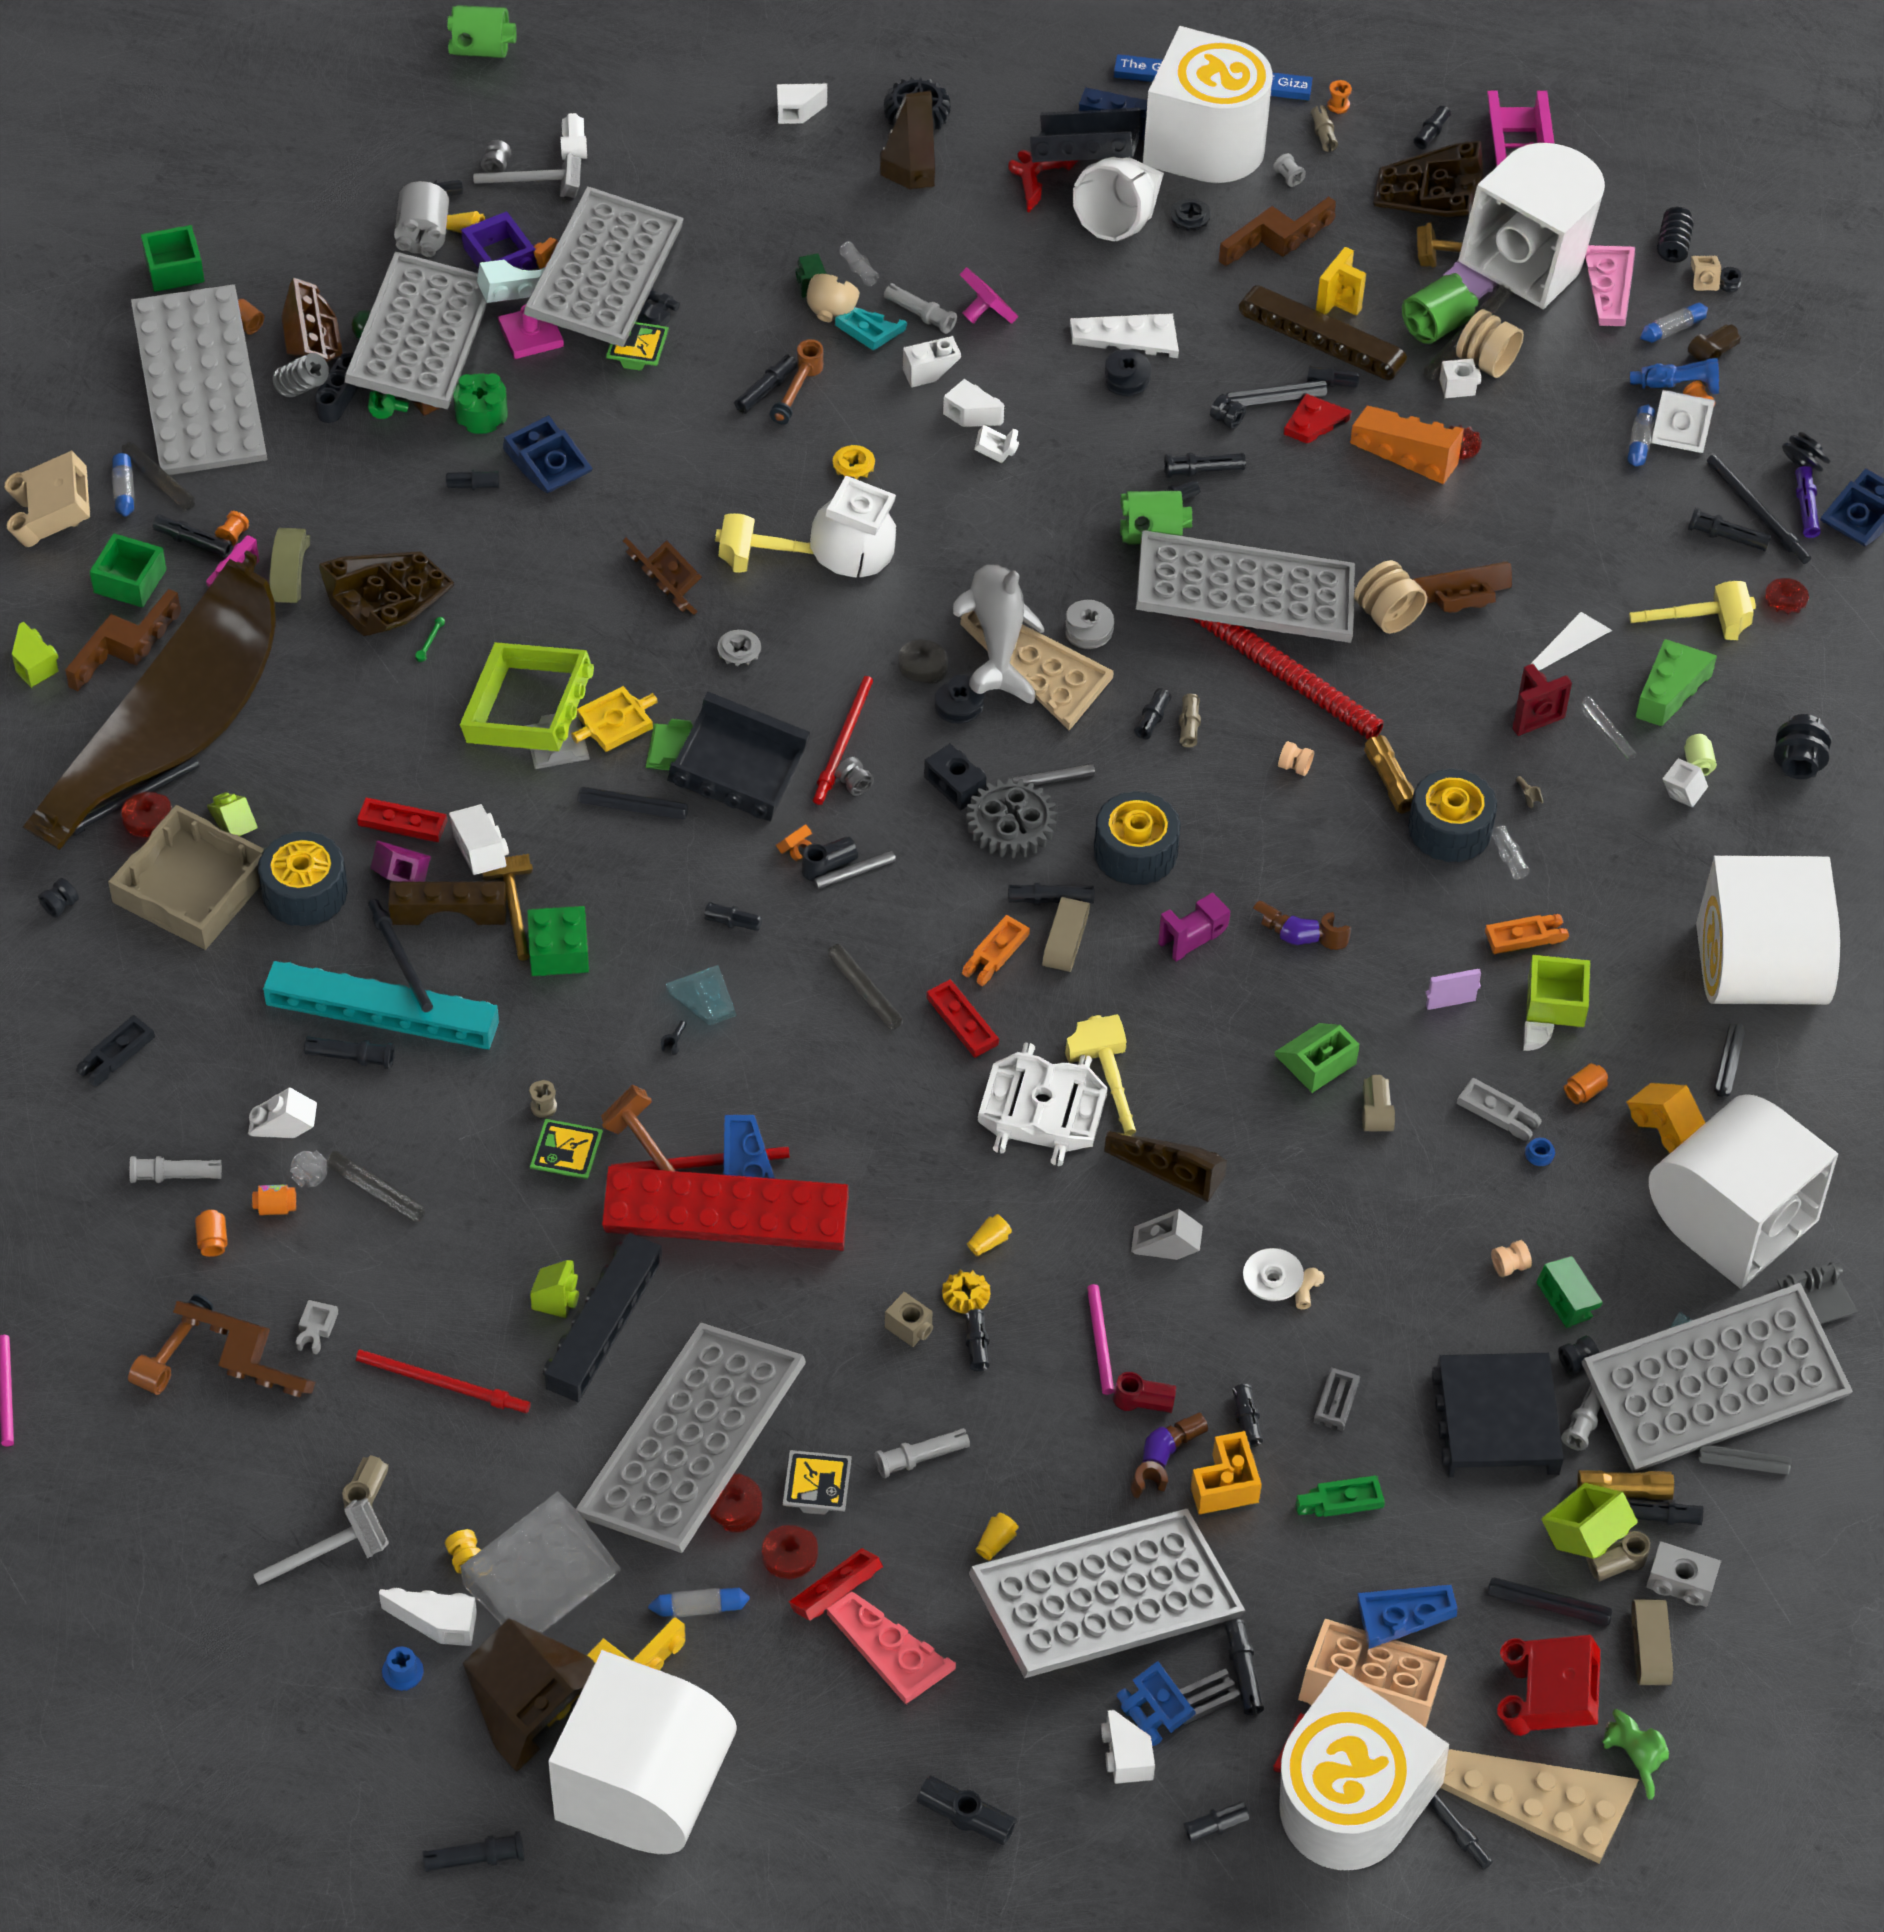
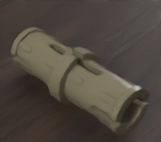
(1324, 128)
(1189, 720)

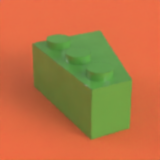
(1672, 680)

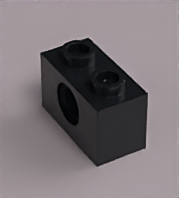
(954, 775)

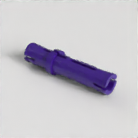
(1806, 494)

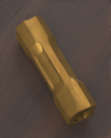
(1383, 759)
(1649, 1485)

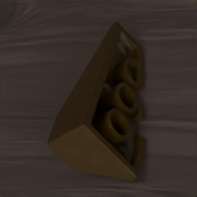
(910, 145)
(1178, 1164)

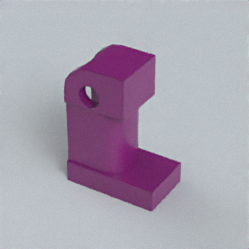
(1196, 928)

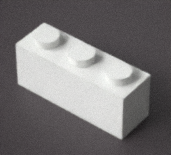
(479, 839)

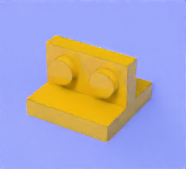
(1341, 285)

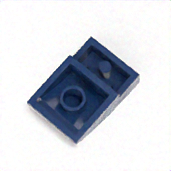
(546, 455)
(1859, 509)

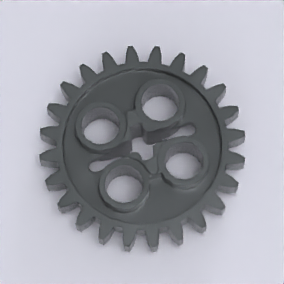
(1011, 818)

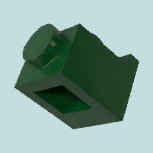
(808, 267)

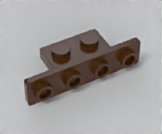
(671, 569)
(1466, 587)

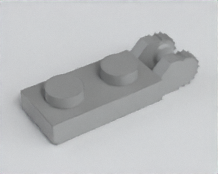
(1498, 1109)

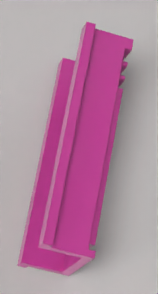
(1519, 119)

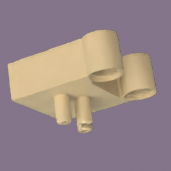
(54, 498)

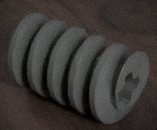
(301, 375)

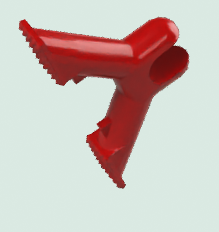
(1028, 172)

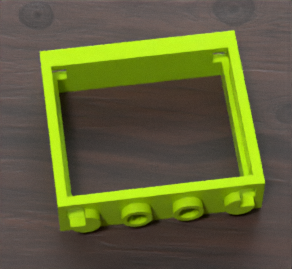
(533, 658)

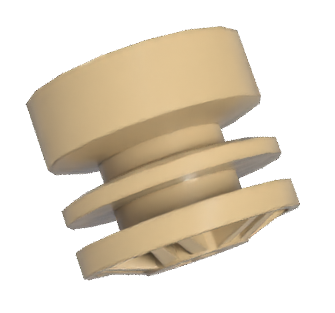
(1490, 343)
(1390, 596)

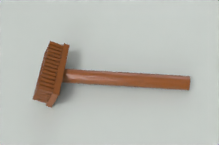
(625, 1114)

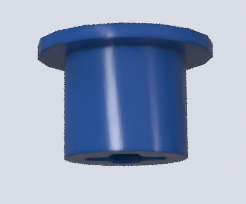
(402, 1669)

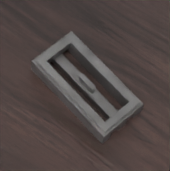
(1331, 1419)
(1203, 1684)

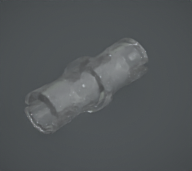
(859, 264)
(1517, 865)

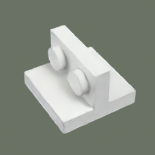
(1682, 421)

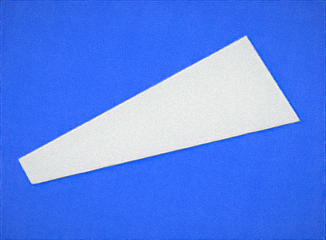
(1576, 635)

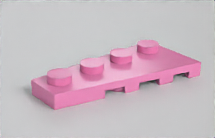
(1610, 279)

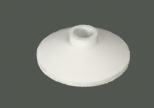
(1277, 1265)

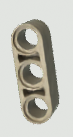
(1066, 934)
(1652, 1642)

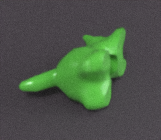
(1644, 1748)

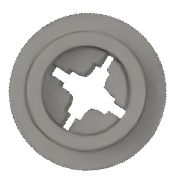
(736, 639)

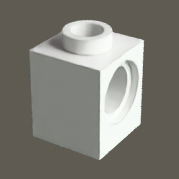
(1459, 378)
(1685, 782)

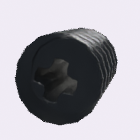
(1675, 234)

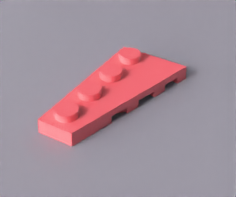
(895, 1654)

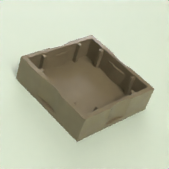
(188, 877)

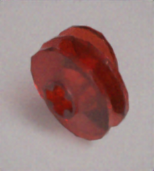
(145, 812)
(738, 1504)
(787, 1564)

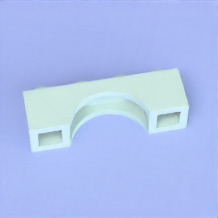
(505, 282)

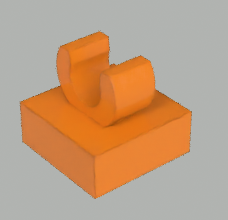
(544, 252)
(793, 842)

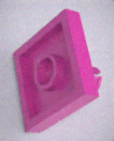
(985, 299)
(528, 335)

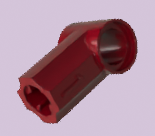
(1145, 1393)

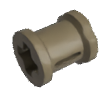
(539, 1096)

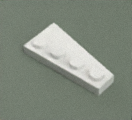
(1141, 332)

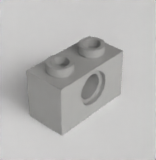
(1676, 1561)

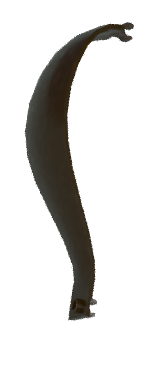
(177, 703)

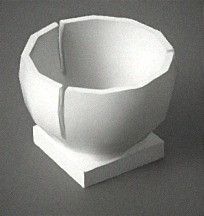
(1116, 197)
(852, 525)

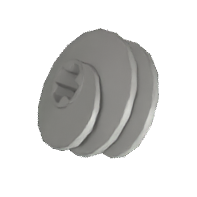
(1089, 624)

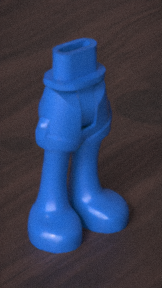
(1669, 375)

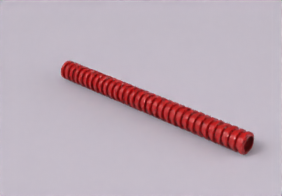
(1297, 677)

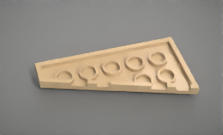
(1060, 676)
(1553, 1801)

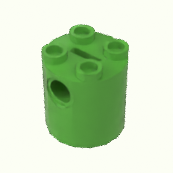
(480, 31)
(1438, 308)
(1161, 510)

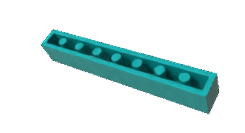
(380, 1005)

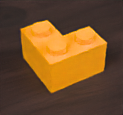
(1669, 1110)
(1231, 1480)

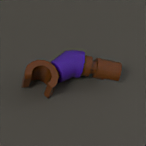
(1304, 931)
(1160, 1446)

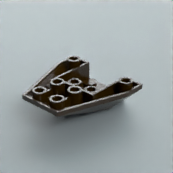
(1433, 182)
(383, 589)
(523, 1685)

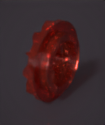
(1472, 443)
(1789, 588)

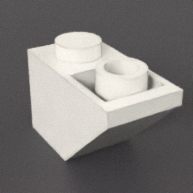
(800, 101)
(929, 360)
(972, 406)
(283, 1116)
(1130, 1750)

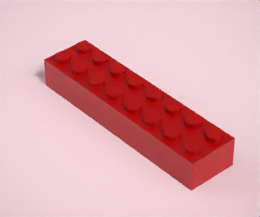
(725, 1208)

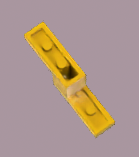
(667, 1641)

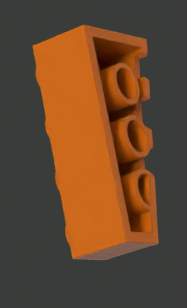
(1408, 442)

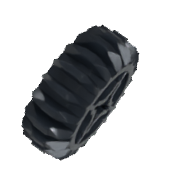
(940, 100)

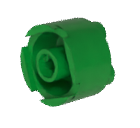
(480, 402)

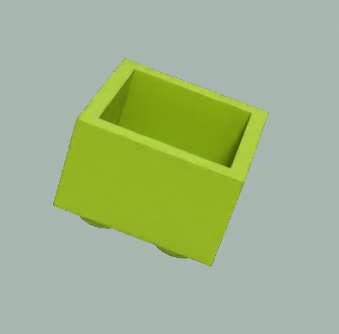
(1558, 990)
(1589, 1520)

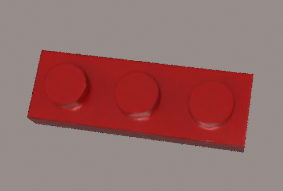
(402, 819)
(962, 1018)
(836, 1584)

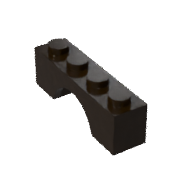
(478, 900)

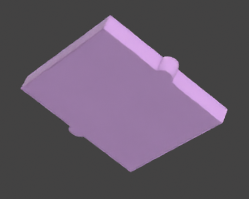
(1473, 280)
(1453, 989)

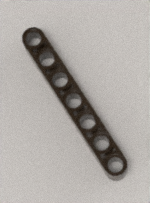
(1323, 332)

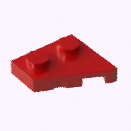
(1314, 418)

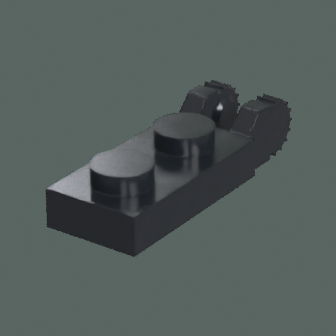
(115, 1050)

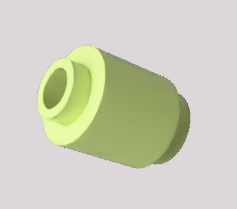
(1700, 753)

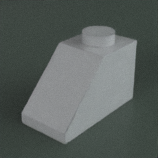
(1168, 1236)

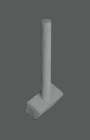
(568, 175)
(364, 1527)

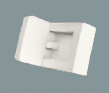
(996, 444)

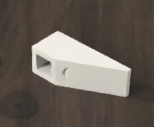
(438, 1616)

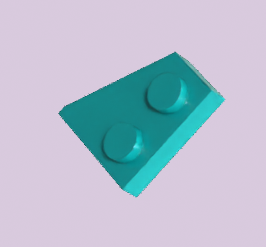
(869, 327)

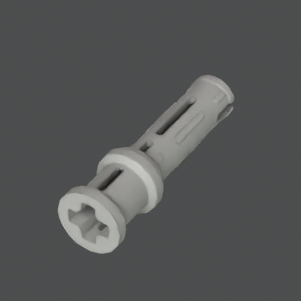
(929, 312)
(161, 1169)
(1582, 1422)
(908, 1455)

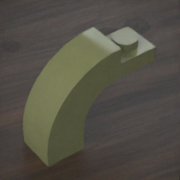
(287, 564)

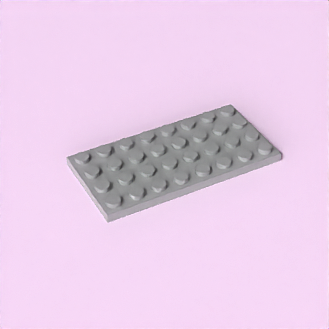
(604, 266)
(418, 331)
(198, 380)
(1246, 586)
(1716, 1377)
(690, 1437)
(1106, 1592)

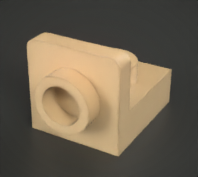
(1706, 272)

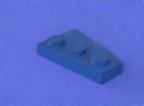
(744, 1148)
(1404, 1611)

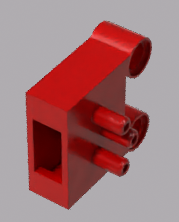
(1559, 1683)

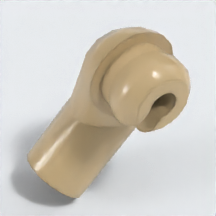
(1311, 1278)

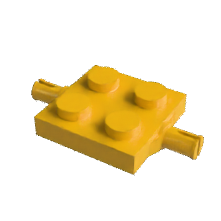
(614, 718)

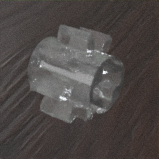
(308, 1168)

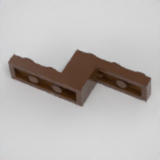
(1277, 231)
(123, 640)
(243, 1348)

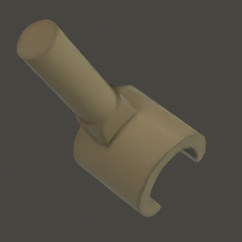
(1531, 793)

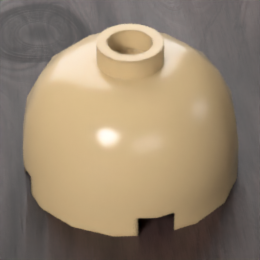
(831, 298)

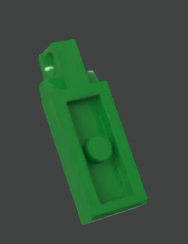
(1341, 1497)

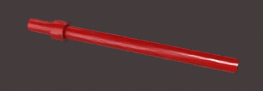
(827, 778)
(701, 1160)
(497, 1398)

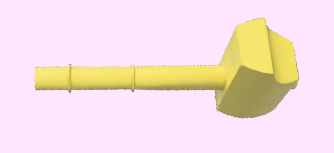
(738, 538)
(1730, 603)
(1102, 1039)

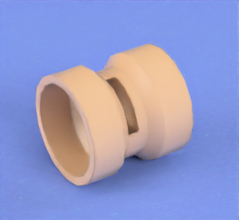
(1296, 758)
(1511, 1258)

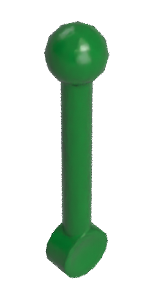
(421, 654)

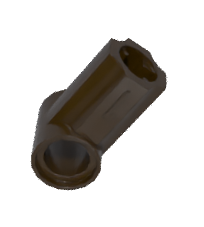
(1714, 344)

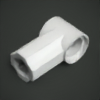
(573, 137)

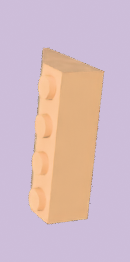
(1394, 1670)

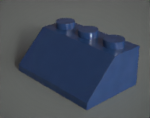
(1100, 100)

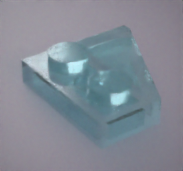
(704, 995)

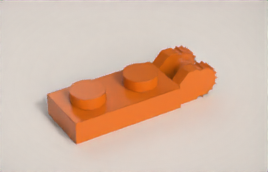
(1525, 933)
(996, 949)

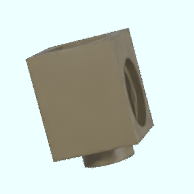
(906, 1309)

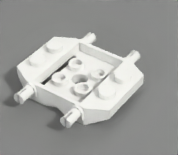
(1042, 1121)

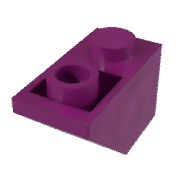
(399, 863)

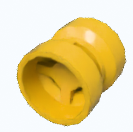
(462, 1547)

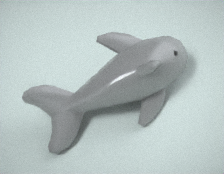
(1001, 611)

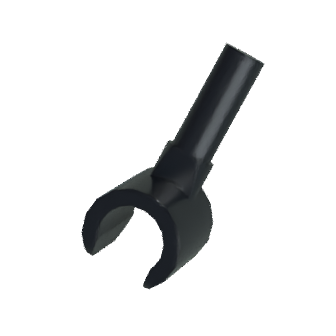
(673, 1039)

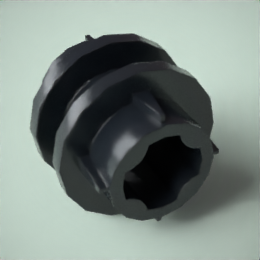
(1802, 746)

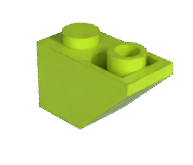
(32, 657)
(232, 814)
(555, 1289)

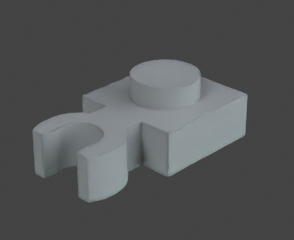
(316, 1322)

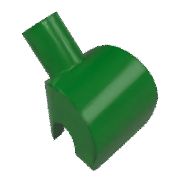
(383, 405)

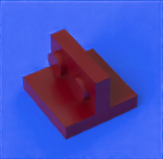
(1540, 700)

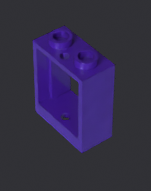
(492, 231)

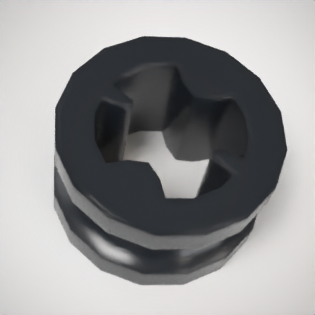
(1730, 285)

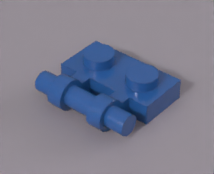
(1164, 1698)

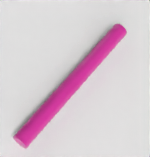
(1100, 1339)
(6, 1409)

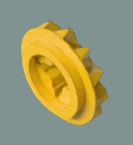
(849, 454)
(956, 1298)

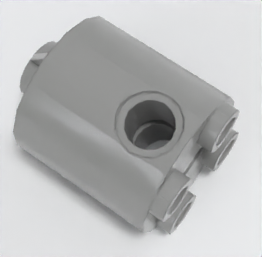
(421, 218)

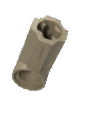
(1377, 1110)
(366, 1481)
(1619, 1558)

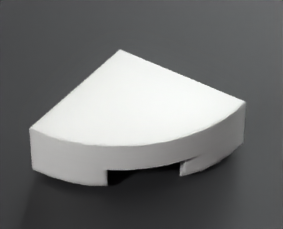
(1536, 1034)

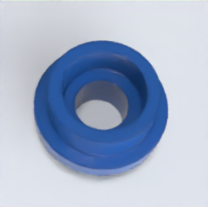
(1543, 1146)

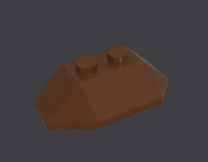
(309, 323)

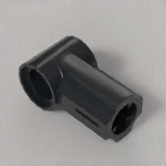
(822, 858)

